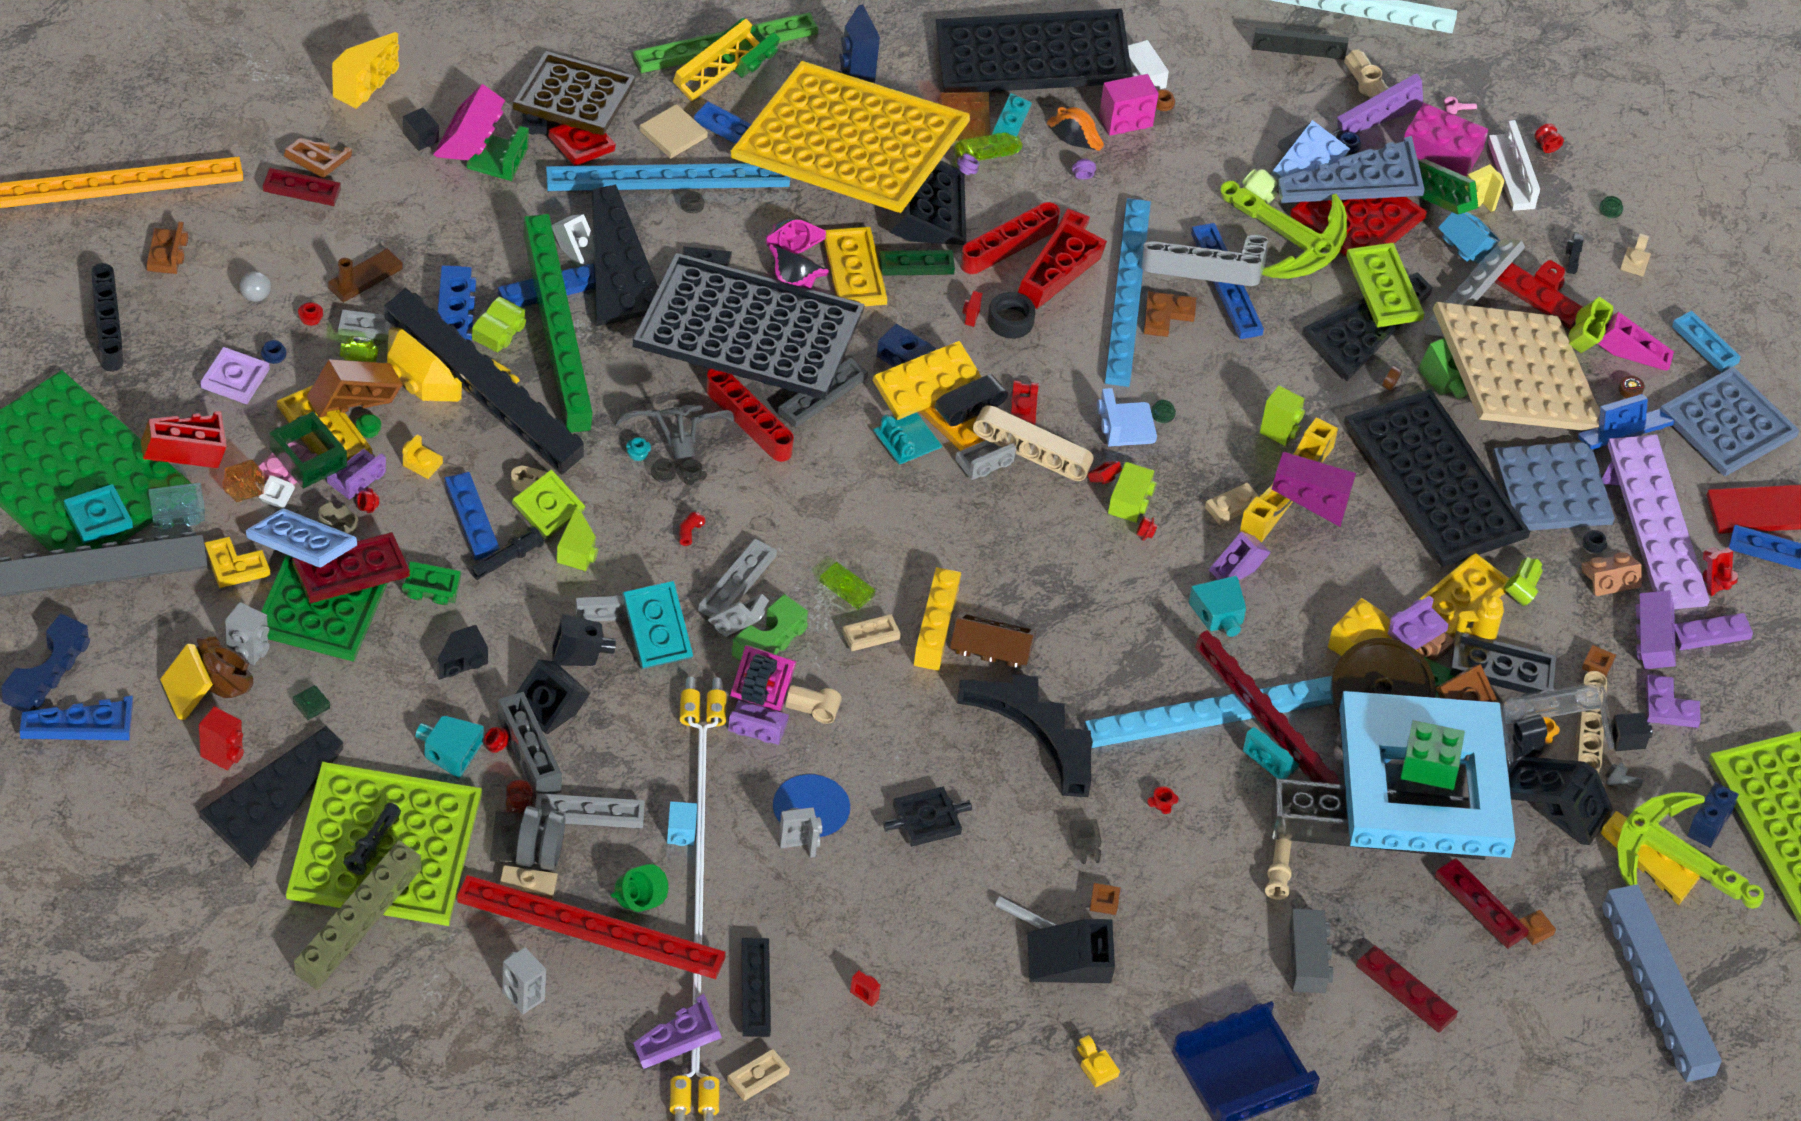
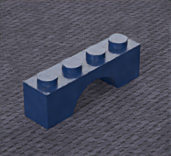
(29, 686)

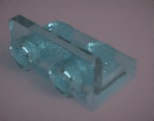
(177, 505)

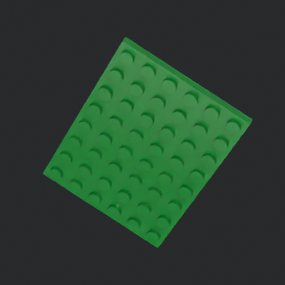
(65, 445)

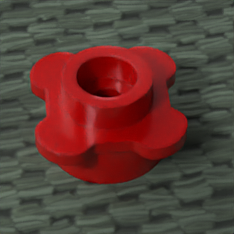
(1165, 794)

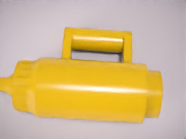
(1486, 618)

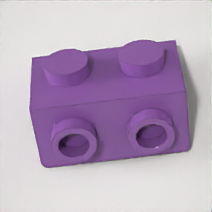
(360, 472)

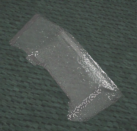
(1555, 703)

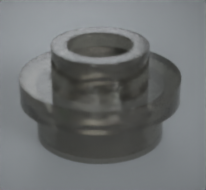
(692, 202)
(663, 470)

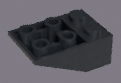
(1072, 952)

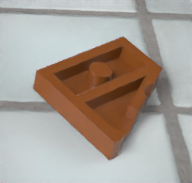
(316, 156)

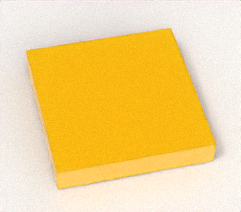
(186, 681)

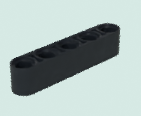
(107, 317)

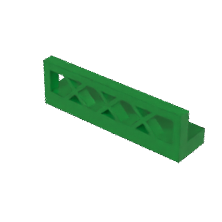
(1445, 193)

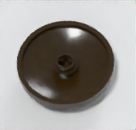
(1382, 668)

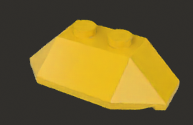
(420, 369)

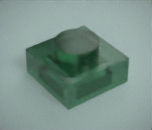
(311, 702)

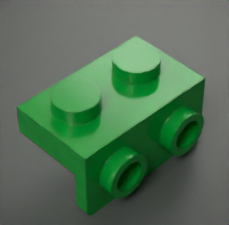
(432, 583)

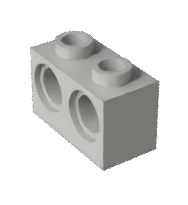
(524, 980)

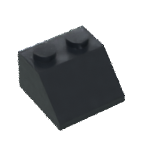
(552, 694)

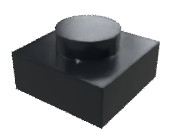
(535, 124)

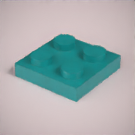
(98, 513)

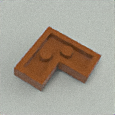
(1163, 307)

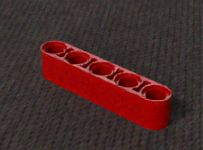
(1010, 238)
(750, 414)

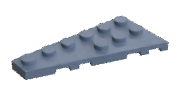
(1364, 175)

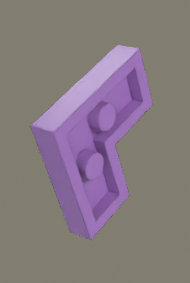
(1665, 708)

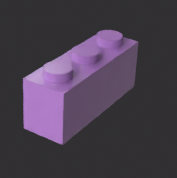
(1656, 630)

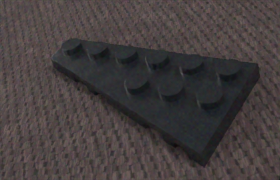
(621, 269)
(1351, 335)

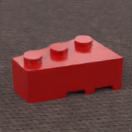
(186, 440)

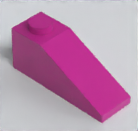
(1633, 343)

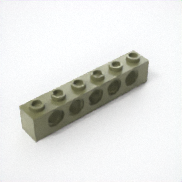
(357, 915)

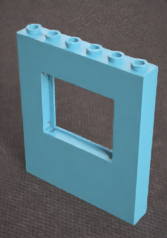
(1384, 722)

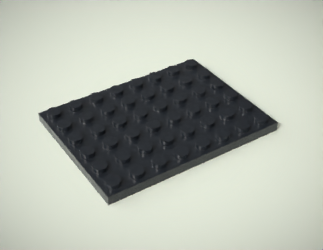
(749, 326)

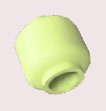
(1261, 184)

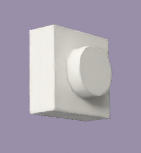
(277, 492)

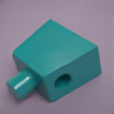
(1219, 604)
(451, 743)

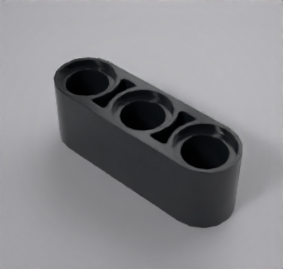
(969, 399)

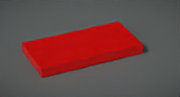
(1756, 508)

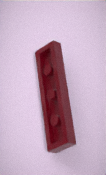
(1481, 903)
(1407, 989)

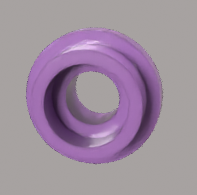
(968, 164)
(1084, 169)

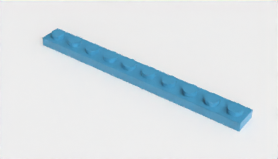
(662, 177)
(1127, 293)

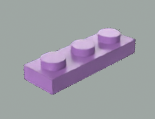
(1712, 631)

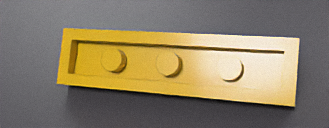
(710, 55)

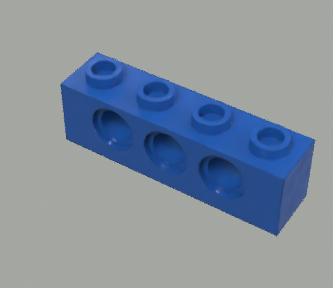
(455, 298)

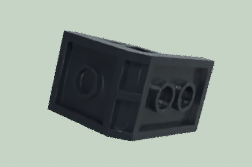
(1567, 790)

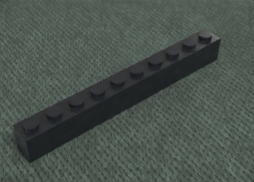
(486, 382)

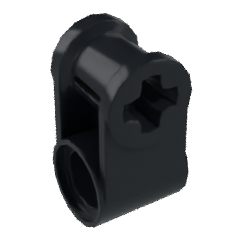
(1530, 735)

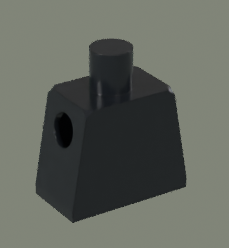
(580, 642)

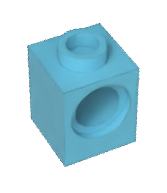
(682, 823)

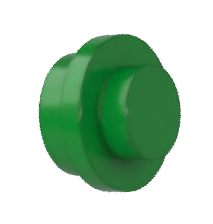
(368, 425)

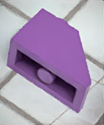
(1240, 557)

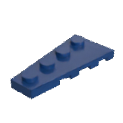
(92, 722)

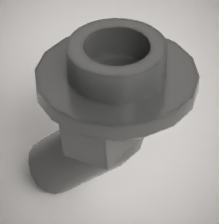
(1617, 775)

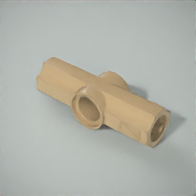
(1366, 74)

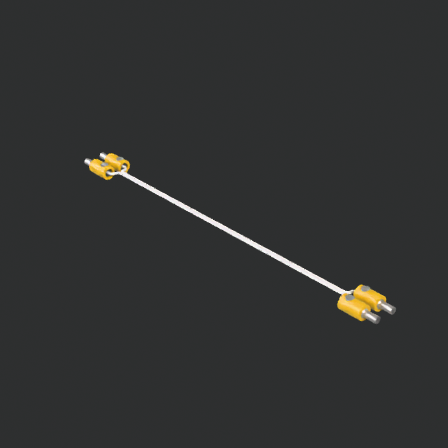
(690, 716)

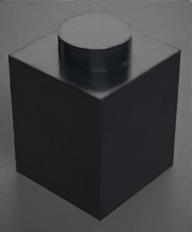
(420, 129)
(1631, 731)

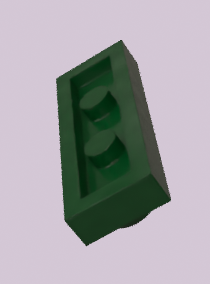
(917, 262)

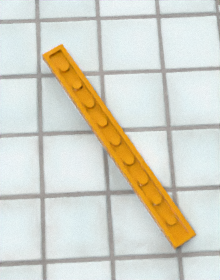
(120, 182)

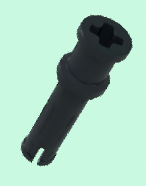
(516, 548)
(387, 816)

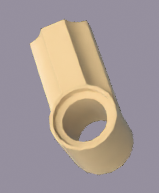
(821, 704)

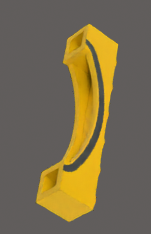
(1270, 506)

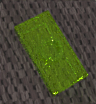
(847, 585)

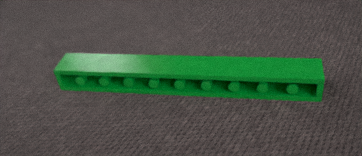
(557, 323)

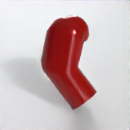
(693, 520)

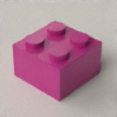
(1128, 104)

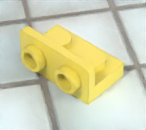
(1488, 186)

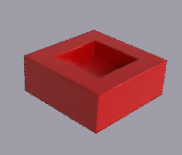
(1076, 217)
(972, 308)
(1105, 472)
(865, 988)

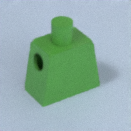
(1441, 370)

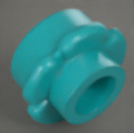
(638, 449)

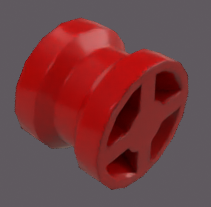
(1549, 138)

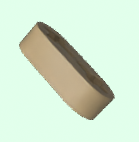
(531, 475)

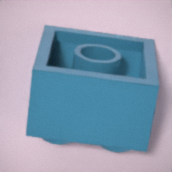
(1469, 235)

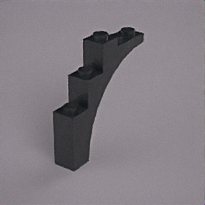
(1044, 720)

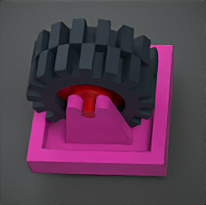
(763, 678)

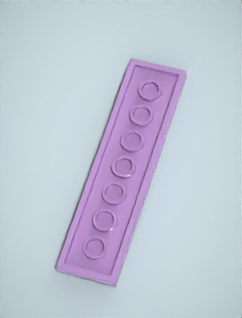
(1658, 520)

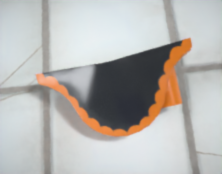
(1075, 128)

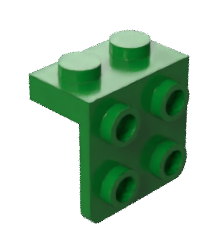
(752, 60)

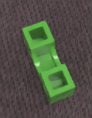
(784, 618)

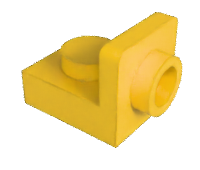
(419, 458)

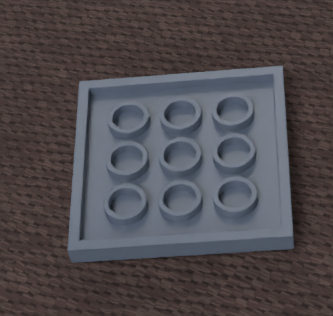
(1729, 421)
(1554, 485)

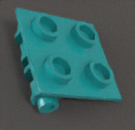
(906, 437)

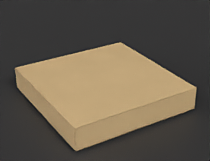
(673, 131)

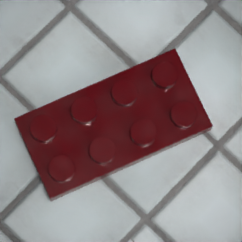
(364, 566)

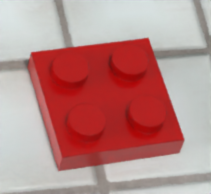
(580, 144)

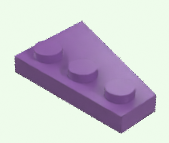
(684, 1033)

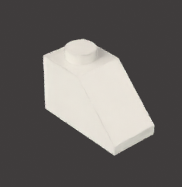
(575, 239)

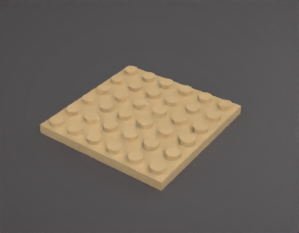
(1518, 367)

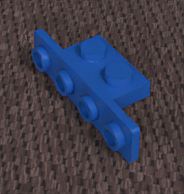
(1624, 420)

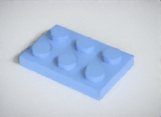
(1310, 150)

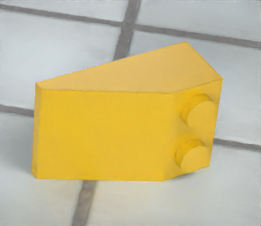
(1358, 624)

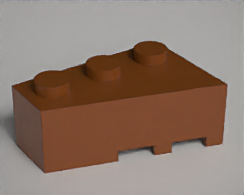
(353, 384)

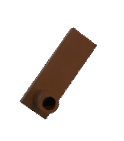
(363, 276)

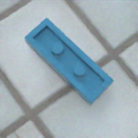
(1706, 341)

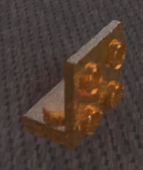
(978, 108)

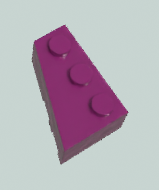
(1314, 486)

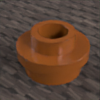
(1165, 100)

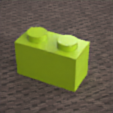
(1282, 416)
(1131, 492)

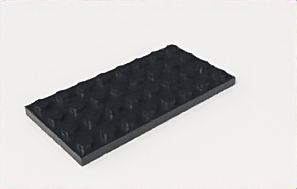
(1032, 51)
(1436, 477)

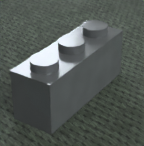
(1310, 951)

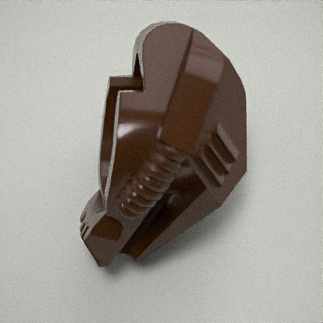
(225, 668)

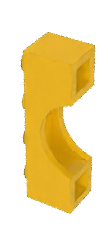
(937, 618)

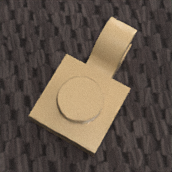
(1636, 258)

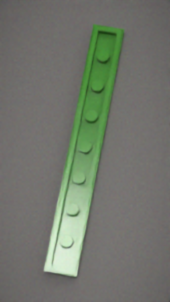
(685, 50)

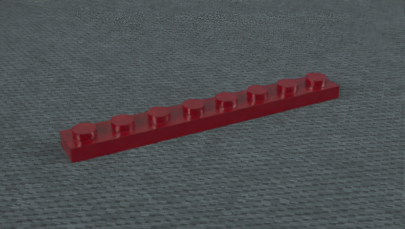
(1263, 709)

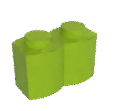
(499, 324)
(1590, 324)

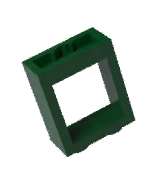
(316, 468)

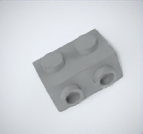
(985, 458)
(739, 615)
(800, 828)

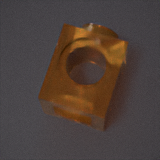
(243, 481)

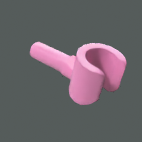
(1452, 105)

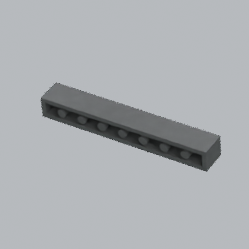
(102, 565)

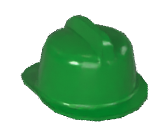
(641, 888)

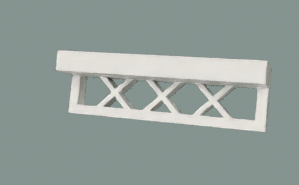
(1515, 168)

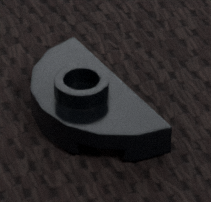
(1574, 248)
(715, 256)

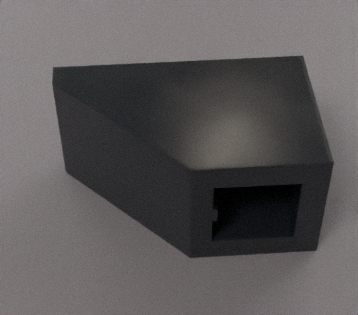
(462, 652)

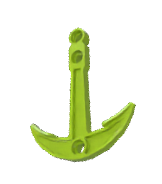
(1304, 237)
(1673, 847)

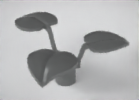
(682, 442)

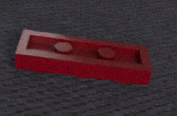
(301, 187)

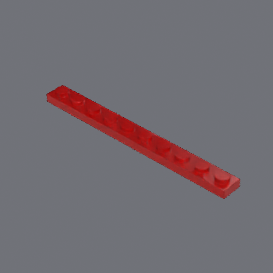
(591, 927)

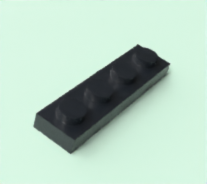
(755, 987)

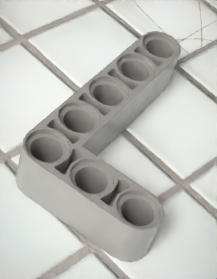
(1208, 264)

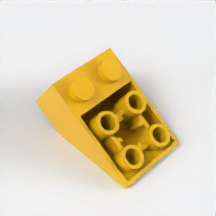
(364, 69)

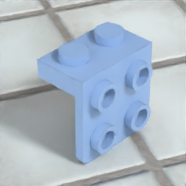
(1125, 422)

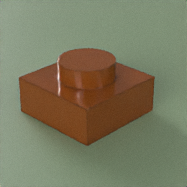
(1599, 660)
(1105, 899)
(1538, 926)

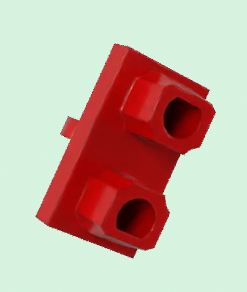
(1719, 570)

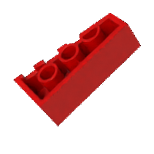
(1061, 262)

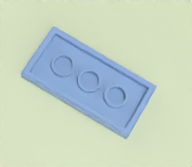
(301, 537)

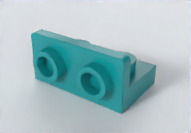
(1012, 115)
(1269, 754)

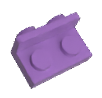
(1417, 624)
(758, 722)

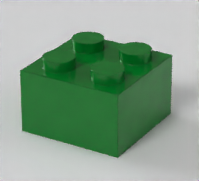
(1433, 754)

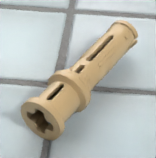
(1279, 871)

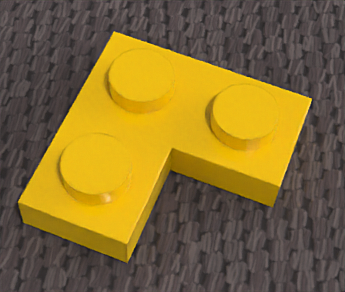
(234, 569)

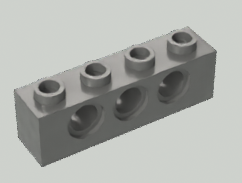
(529, 744)

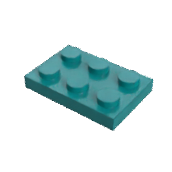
(657, 625)

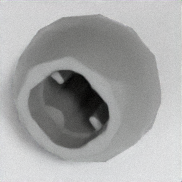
(255, 286)

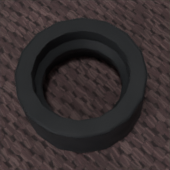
(1007, 328)

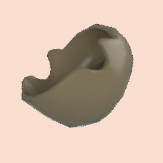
(338, 518)

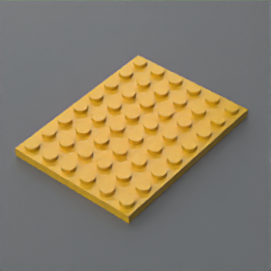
(850, 136)

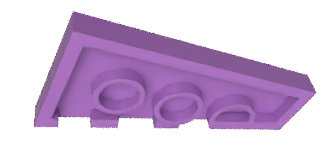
(1388, 105)

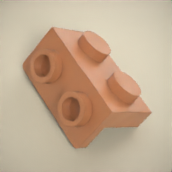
(1613, 573)

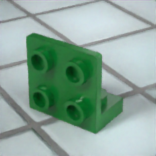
(501, 156)

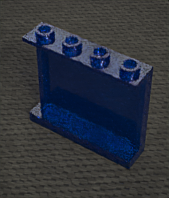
(1243, 1065)

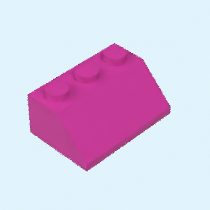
(471, 125)

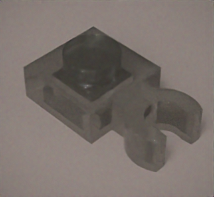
(1086, 837)

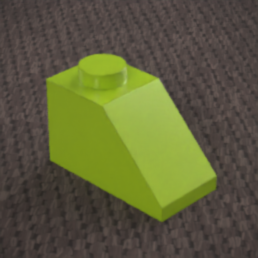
(577, 543)

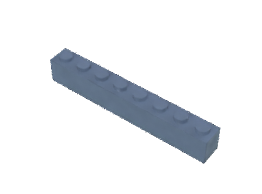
(1661, 983)

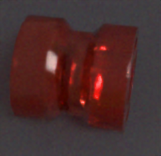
(518, 796)

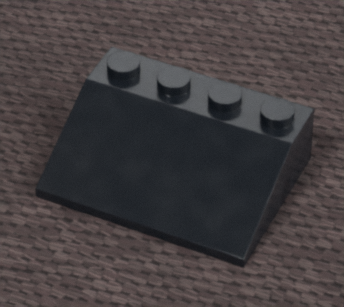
(935, 210)

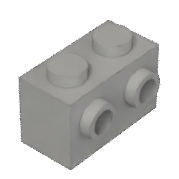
(247, 632)

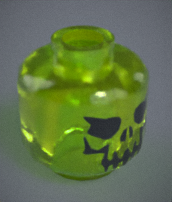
(359, 349)

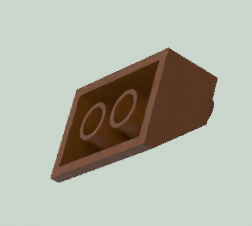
(992, 640)

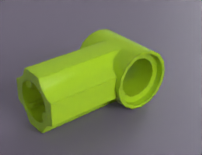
(1523, 583)

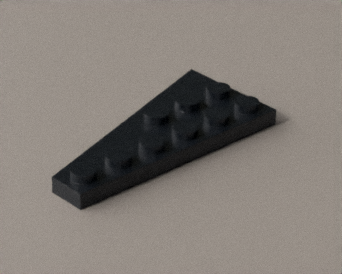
(267, 800)

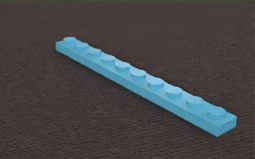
(1204, 713)

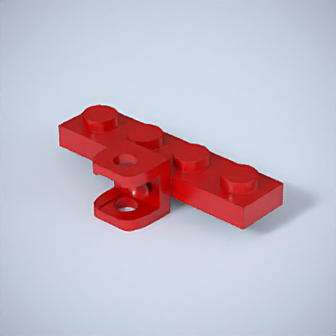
(1542, 290)

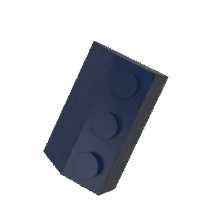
(860, 47)

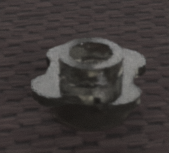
(691, 471)

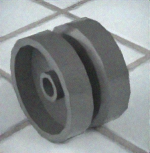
(536, 837)

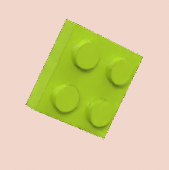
(548, 504)

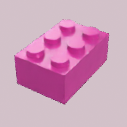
(1446, 139)

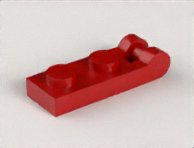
(1022, 406)

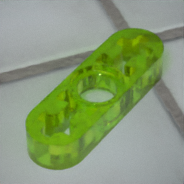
(1008, 146)

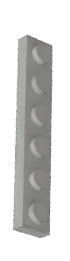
(1480, 278)

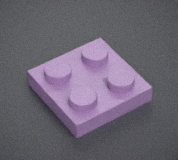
(235, 375)

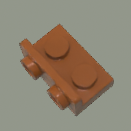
(167, 250)

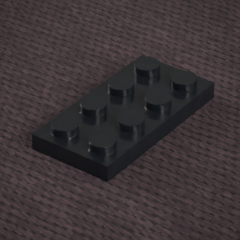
(1504, 663)

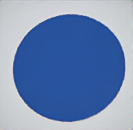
(815, 791)

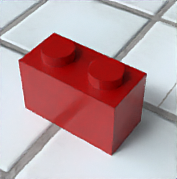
(221, 738)

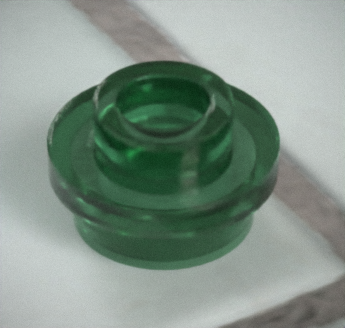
(1611, 207)
(1163, 411)

